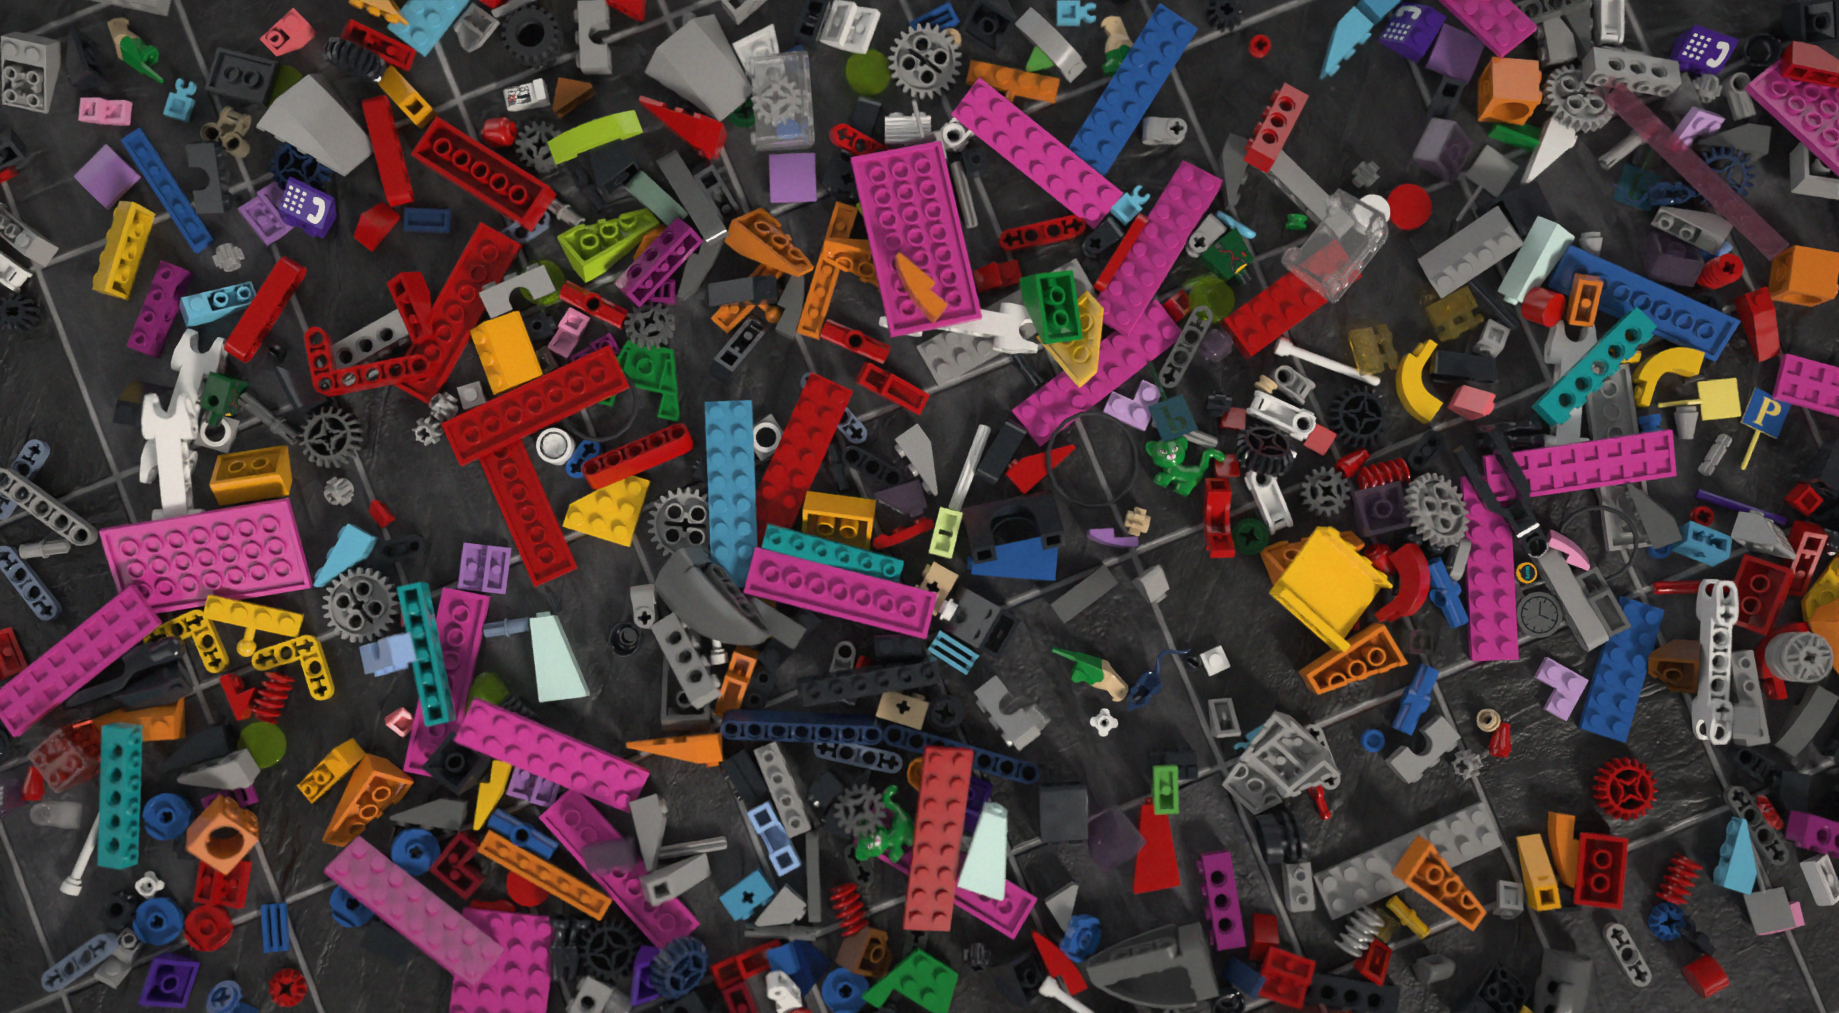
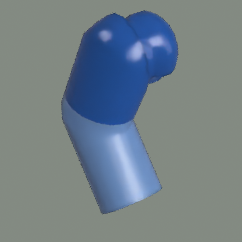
(1724, 249)

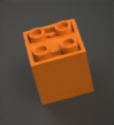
(1509, 90)
(1804, 276)
(222, 853)

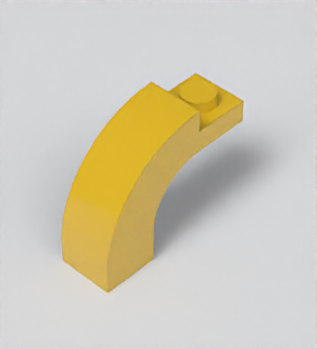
(1676, 360)
(1409, 384)

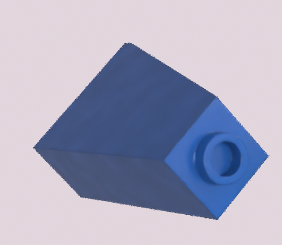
(1019, 560)

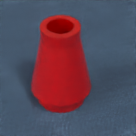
(1351, 463)
(1500, 741)
(33, 786)

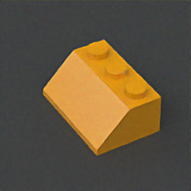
(506, 352)
(252, 475)
(823, 516)

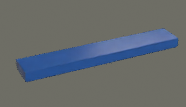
(168, 190)

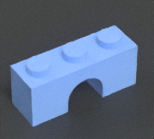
(387, 655)
(775, 837)

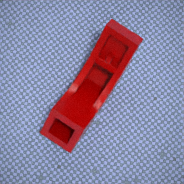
(1217, 518)
(1414, 583)
(1771, 685)

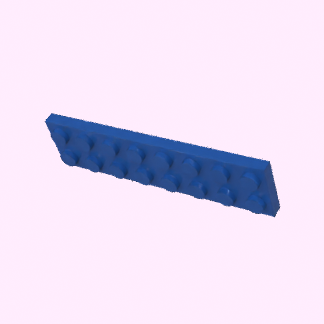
(1132, 88)
(1674, 314)

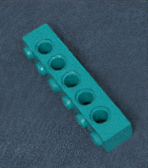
(1640, 329)
(832, 553)
(429, 663)
(120, 795)

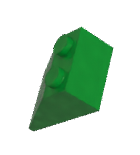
(1052, 306)

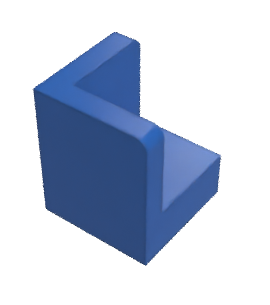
(784, 959)

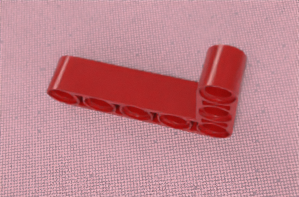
(361, 372)

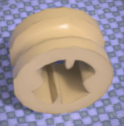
(1265, 385)

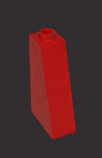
(1156, 861)

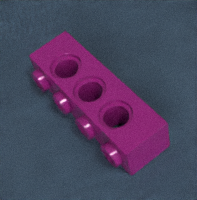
(658, 262)
(159, 309)
(1813, 831)
(1233, 934)

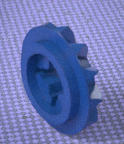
(1659, 914)
(219, 993)

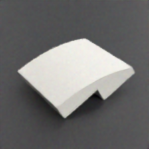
(850, 26)

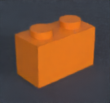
(1584, 300)

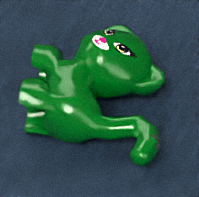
(1170, 458)
(883, 839)

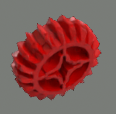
(1612, 801)

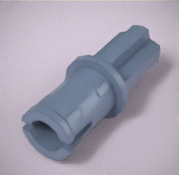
(506, 627)

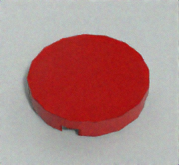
(1409, 206)
(524, 891)
(208, 927)

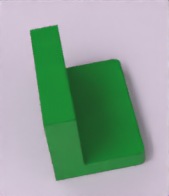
(1516, 135)

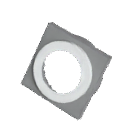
(769, 421)
(223, 445)

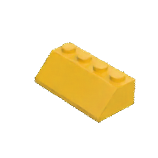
(123, 250)

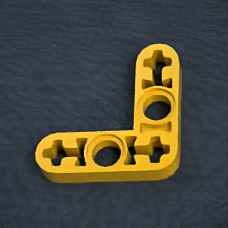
(197, 632)
(306, 658)

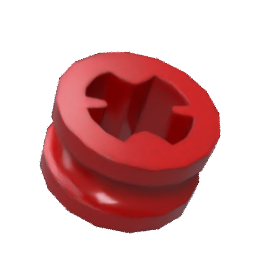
(1256, 53)
(1708, 513)

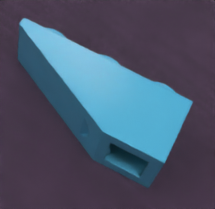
(1347, 33)
(216, 304)
(351, 549)
(1737, 862)

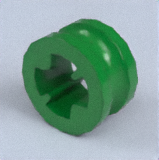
(1296, 222)

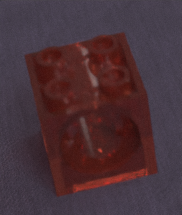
(69, 755)

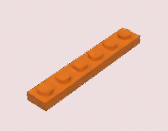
(825, 275)
(545, 874)

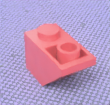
(288, 34)
(1471, 402)

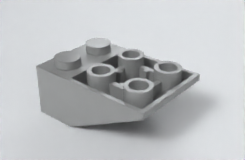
(29, 70)

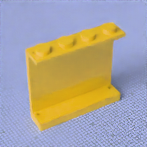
(1329, 586)

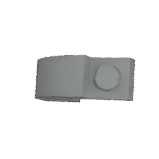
(1051, 43)

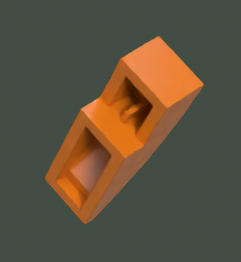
(919, 288)
(736, 679)
(1563, 846)

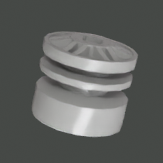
(1799, 656)

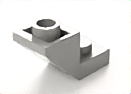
(121, 961)

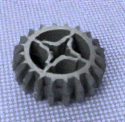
(336, 453)

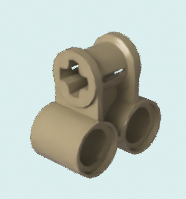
(229, 131)

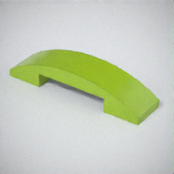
(594, 134)

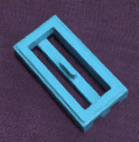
(969, 663)

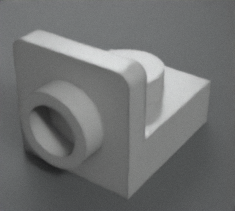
(1491, 339)
(1509, 899)

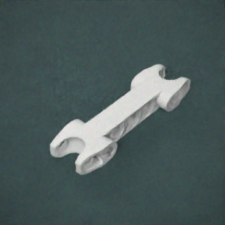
(1000, 326)
(1564, 355)
(192, 379)
(172, 453)
(1710, 704)

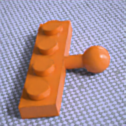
(1014, 81)
(729, 317)

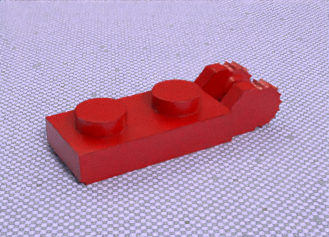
(901, 533)

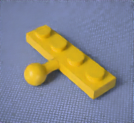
(252, 617)

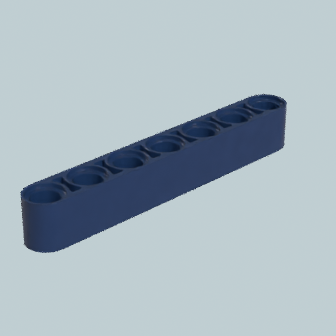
(811, 720)
(995, 757)

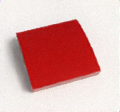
(11, 657)
(221, 889)
(1286, 977)

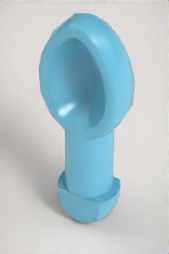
(1232, 223)

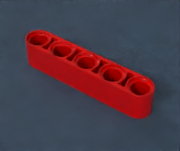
(388, 150)
(265, 309)
(637, 456)

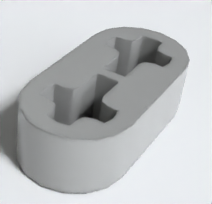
(1457, 558)

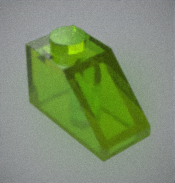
(488, 688)

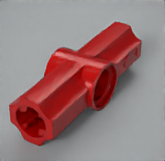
(582, 298)
(841, 336)

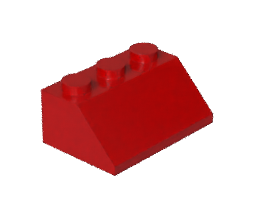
(1761, 593)
(1600, 870)

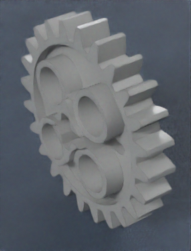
(936, 43)
(1576, 101)
(686, 503)
(1436, 509)
(344, 617)

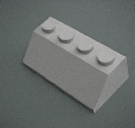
(1470, 252)

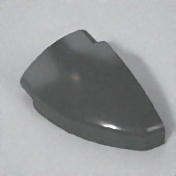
(709, 599)
(1157, 968)
(1571, 982)

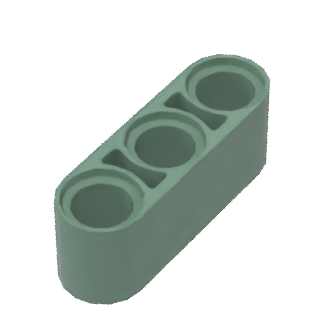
(655, 198)

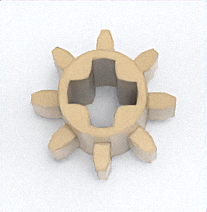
(1137, 521)

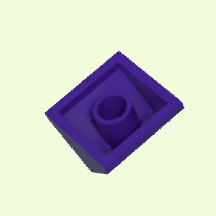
(169, 981)
(641, 986)

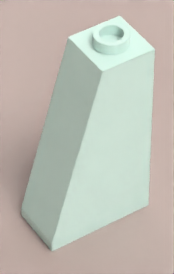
(1535, 259)
(555, 662)
(986, 858)

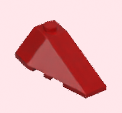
(697, 131)

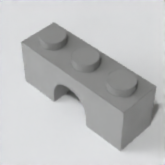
(592, 17)
(497, 296)
(1018, 726)
(1439, 738)

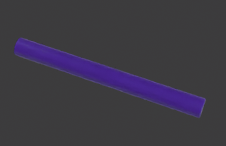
(1737, 506)

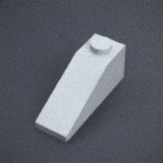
(1553, 142)

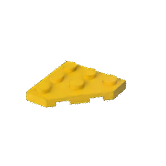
(1081, 357)
(610, 511)
(1823, 590)

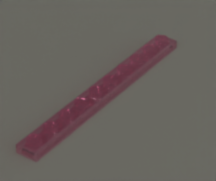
(1696, 171)

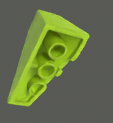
(601, 245)

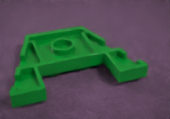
(654, 372)
(918, 978)

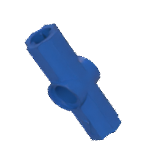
(1446, 593)
(1415, 699)
(509, 827)

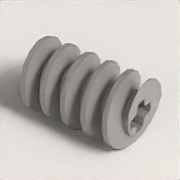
(1360, 931)

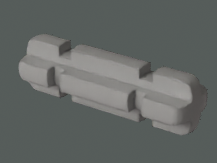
(1715, 454)

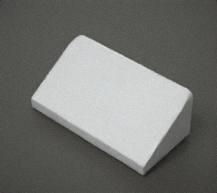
(1821, 879)

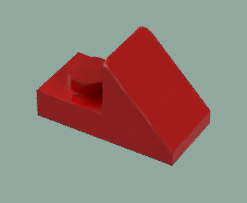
(997, 276)
(238, 699)

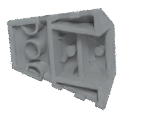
(701, 68)
(318, 124)
(1278, 765)

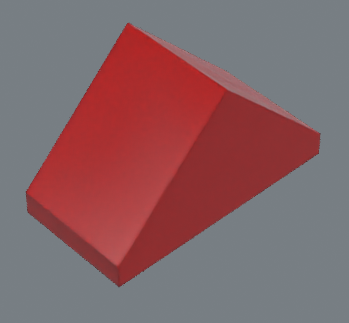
(375, 225)
(1262, 936)
(1374, 961)

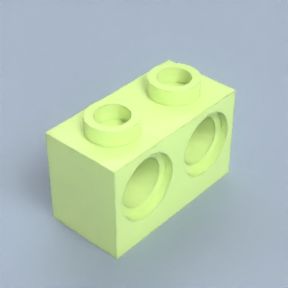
(945, 532)

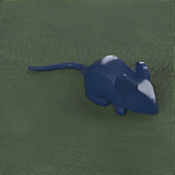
(1662, 194)
(1148, 683)

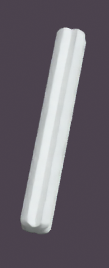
(969, 468)

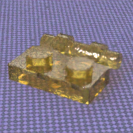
(1451, 307)
(1366, 350)

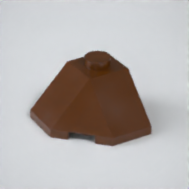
(1676, 665)
(866, 953)

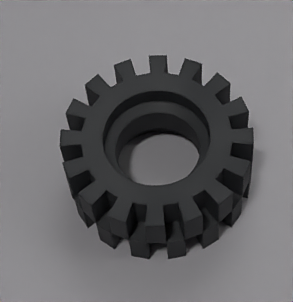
(518, 705)

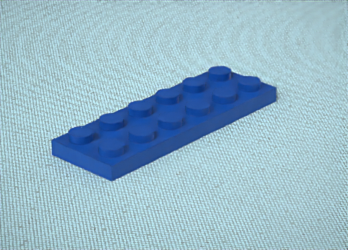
(1621, 672)

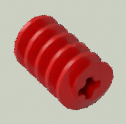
(1720, 271)
(1383, 474)
(272, 697)
(1679, 880)
(849, 908)

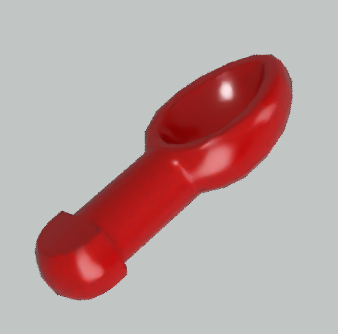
(1317, 794)
(499, 905)

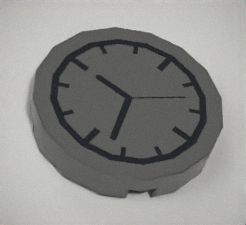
(1538, 614)

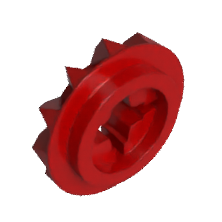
(1769, 812)
(298, 988)

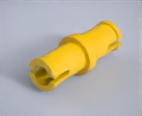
(1408, 917)

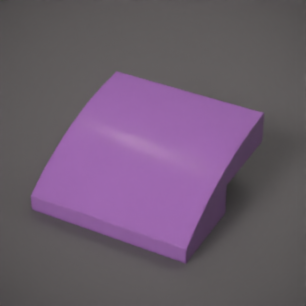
(1455, 53)
(107, 176)
(792, 177)
(264, 215)
(1106, 537)
(484, 568)
(532, 788)

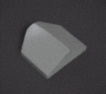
(474, 28)

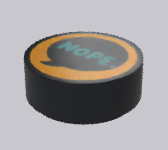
(1525, 572)

